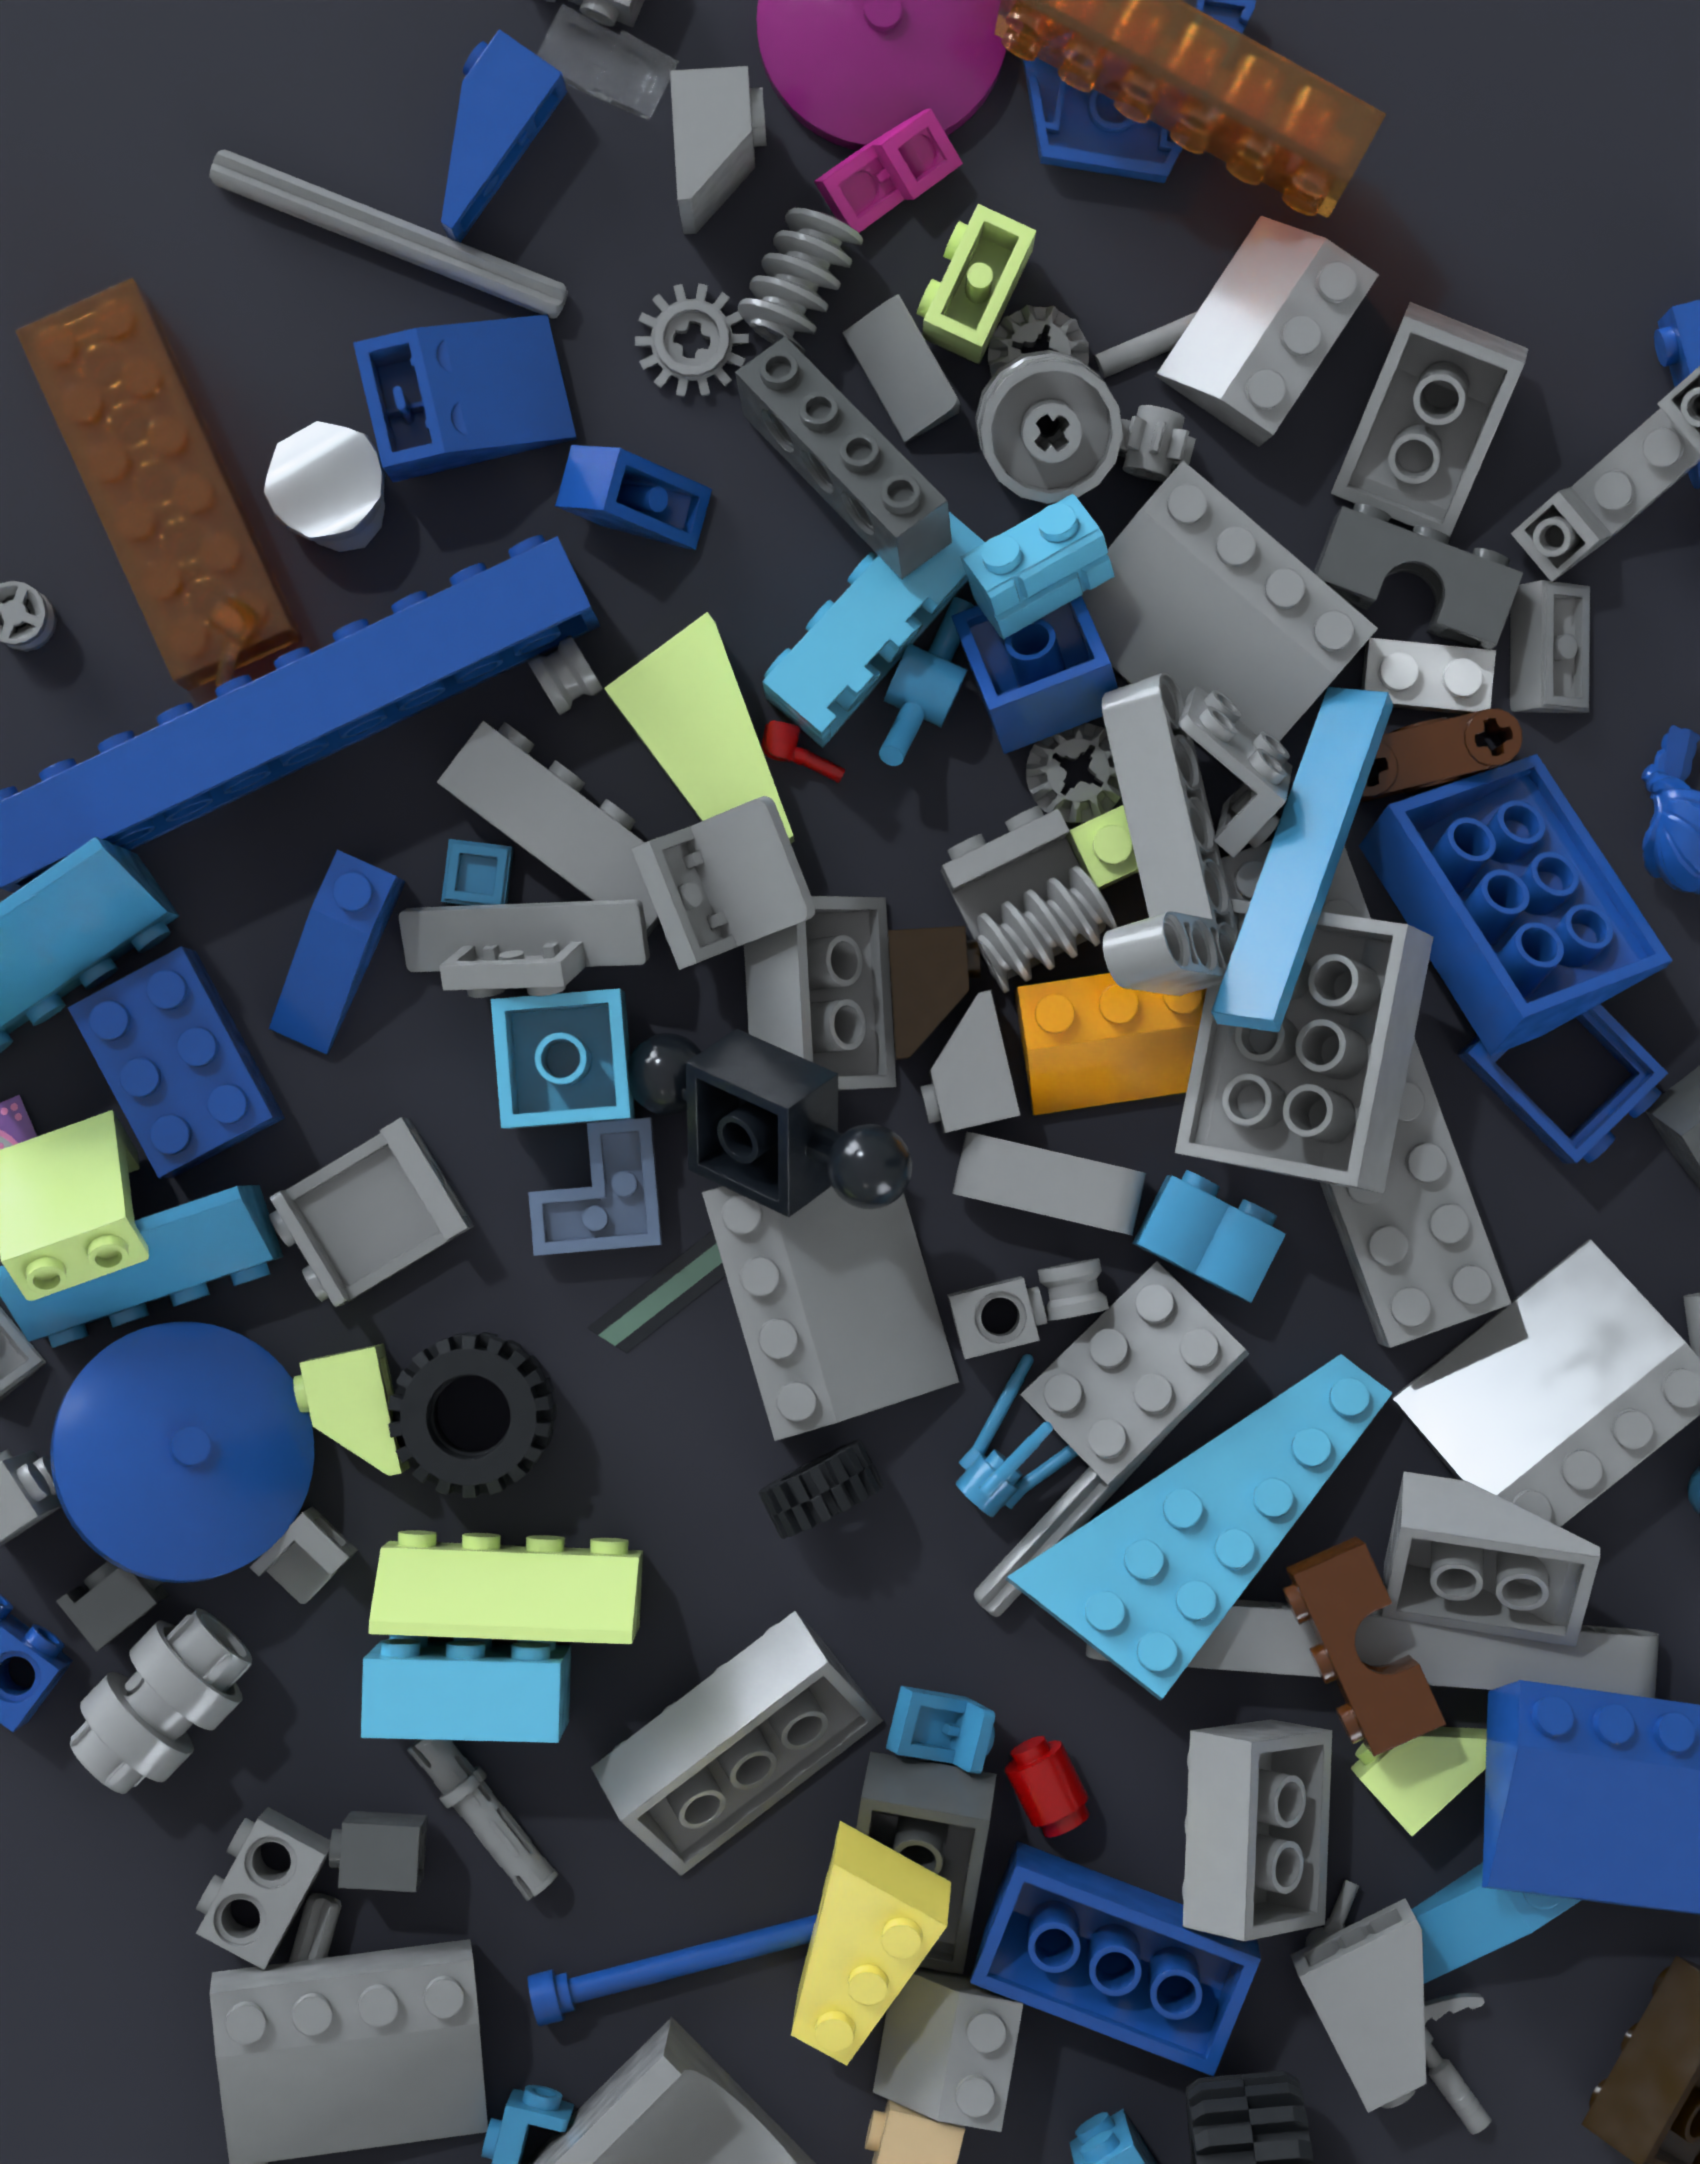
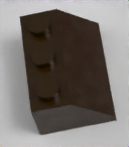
(1653, 2091)

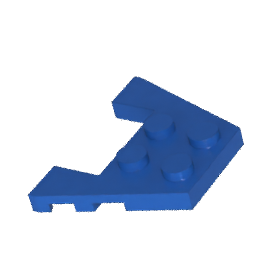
(1091, 134)

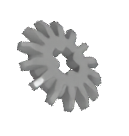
(676, 319)

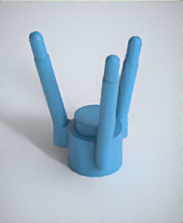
(993, 1479)

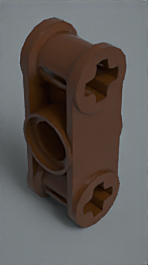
(1441, 752)

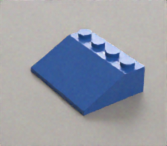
(1515, 900)
(1592, 1796)

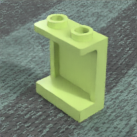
(69, 1206)

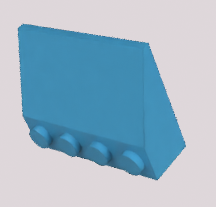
(73, 928)

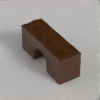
(1383, 1702)

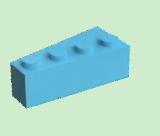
(863, 636)

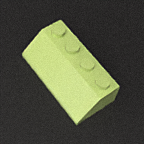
(507, 1589)

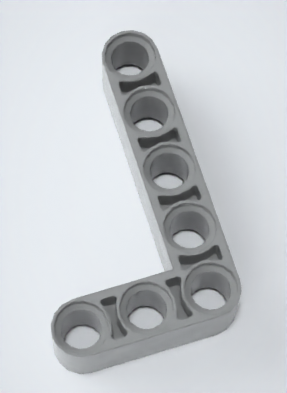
(1172, 836)

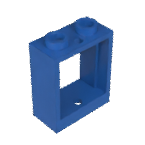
(1594, 1134)

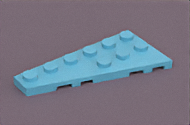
(1181, 1550)

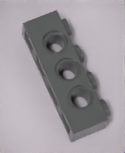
(844, 457)

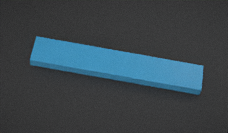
(1302, 860)

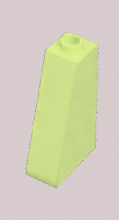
(697, 722)

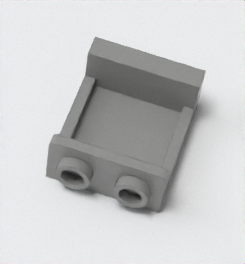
(369, 1214)

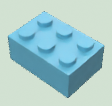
(466, 1690)

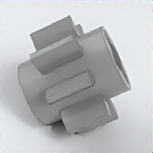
(1155, 443)

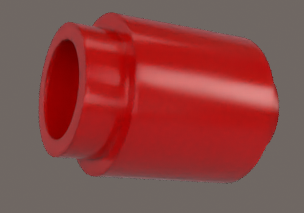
(1047, 1786)

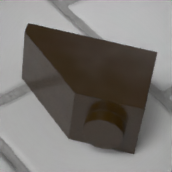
(927, 980)

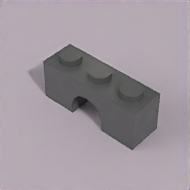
(1468, 588)

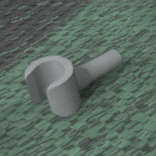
(1338, 1915)

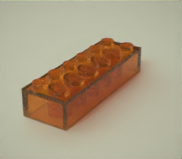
(1205, 88)
(156, 478)

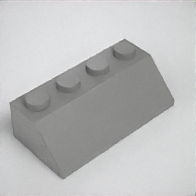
(735, 1744)

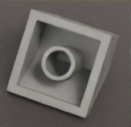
(714, 137)
(949, 2050)

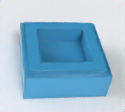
(477, 873)

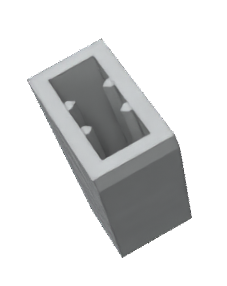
(1372, 2002)

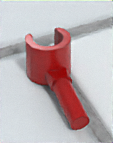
(781, 742)

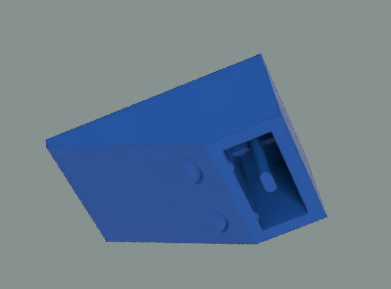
(463, 393)

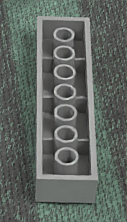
(1422, 1242)

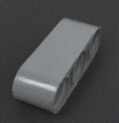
(1049, 1183)

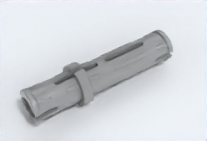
(490, 1821)

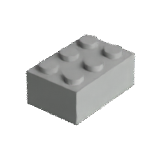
(1257, 1829)

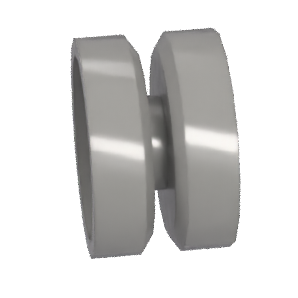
(1069, 458)

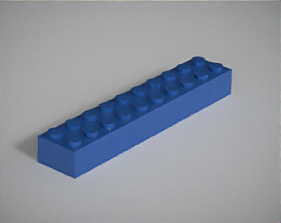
(298, 711)

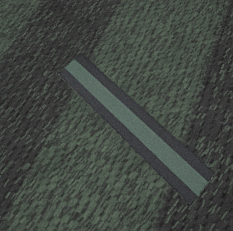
(662, 1296)

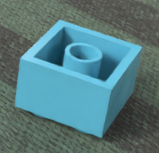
(562, 1058)

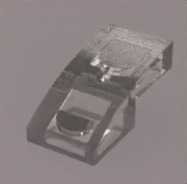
(607, 64)

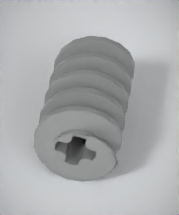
(797, 275)
(1043, 926)

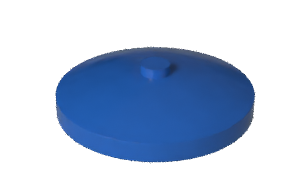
(182, 1452)

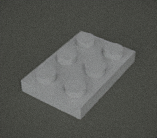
(1134, 1374)

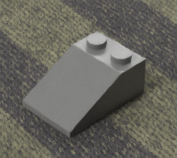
(1430, 420)
(1484, 1564)

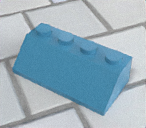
(186, 1250)

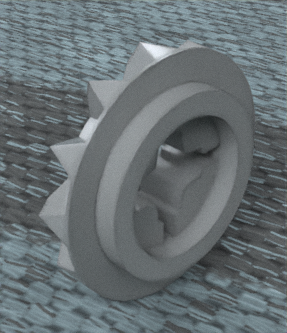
(1027, 326)
(1046, 776)

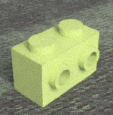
(978, 283)

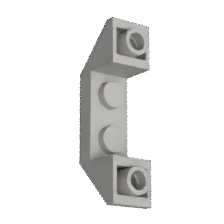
(1618, 486)

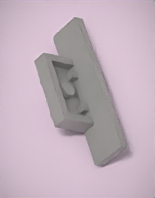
(522, 944)

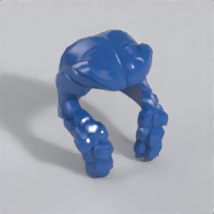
(1673, 836)

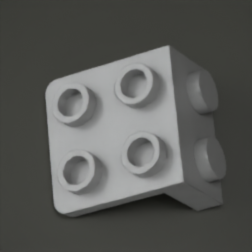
(1254, 759)
(1006, 867)
(724, 881)

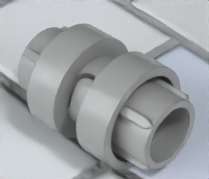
(141, 1721)

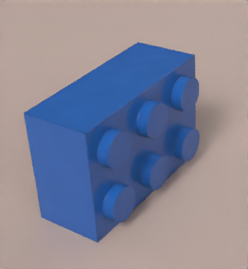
(176, 1062)

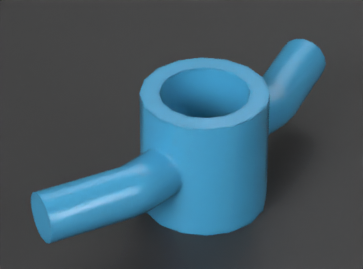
(924, 686)

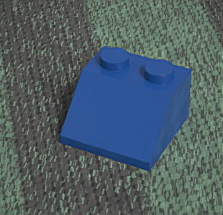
(1040, 676)

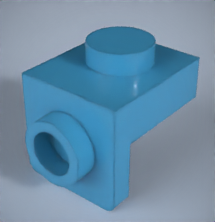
(941, 1728)
(533, 2106)

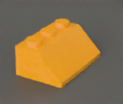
(1104, 1043)

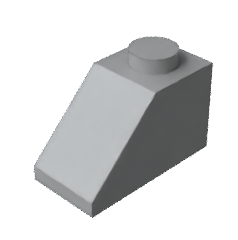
(971, 1073)

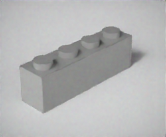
(549, 816)

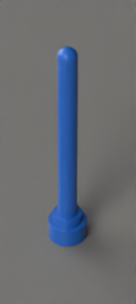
(557, 1994)

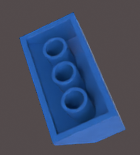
(1112, 1959)

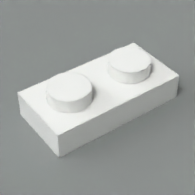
(1430, 675)

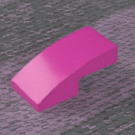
(889, 171)

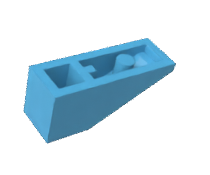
(1473, 1921)

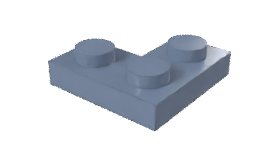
(619, 1206)

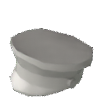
(328, 486)

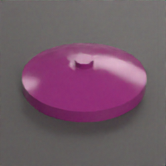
(874, 63)

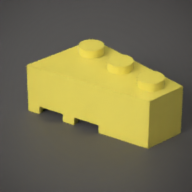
(867, 1941)

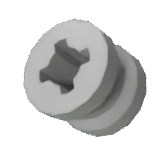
(14, 613)
(565, 675)
(1073, 1289)

